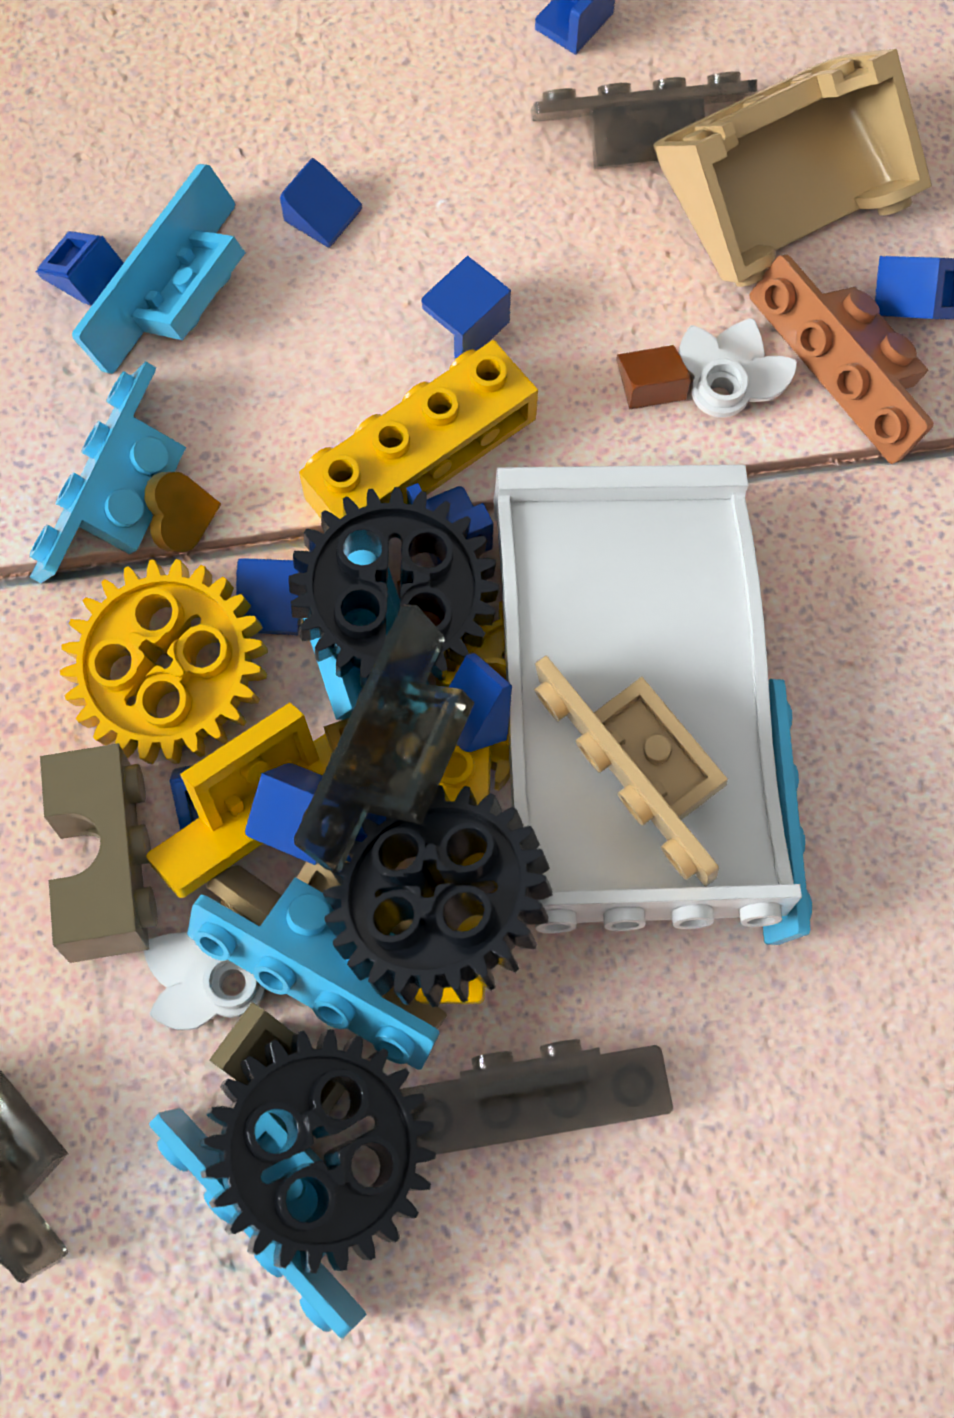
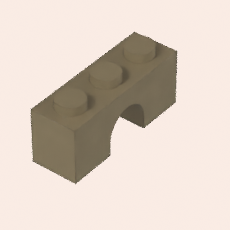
(106, 905)

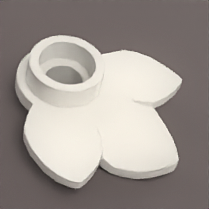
(733, 363)
(194, 983)

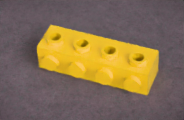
(427, 435)

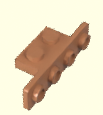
(849, 353)

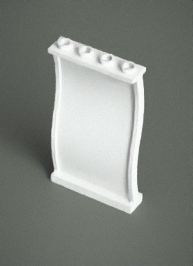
(618, 584)

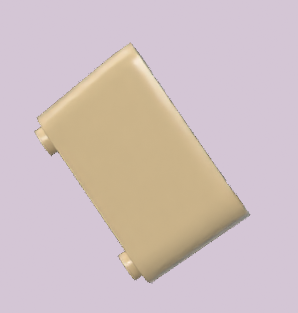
(797, 160)

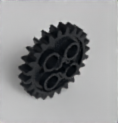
(334, 585)
(439, 897)
(345, 1209)

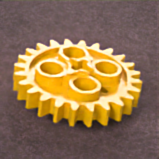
(122, 629)

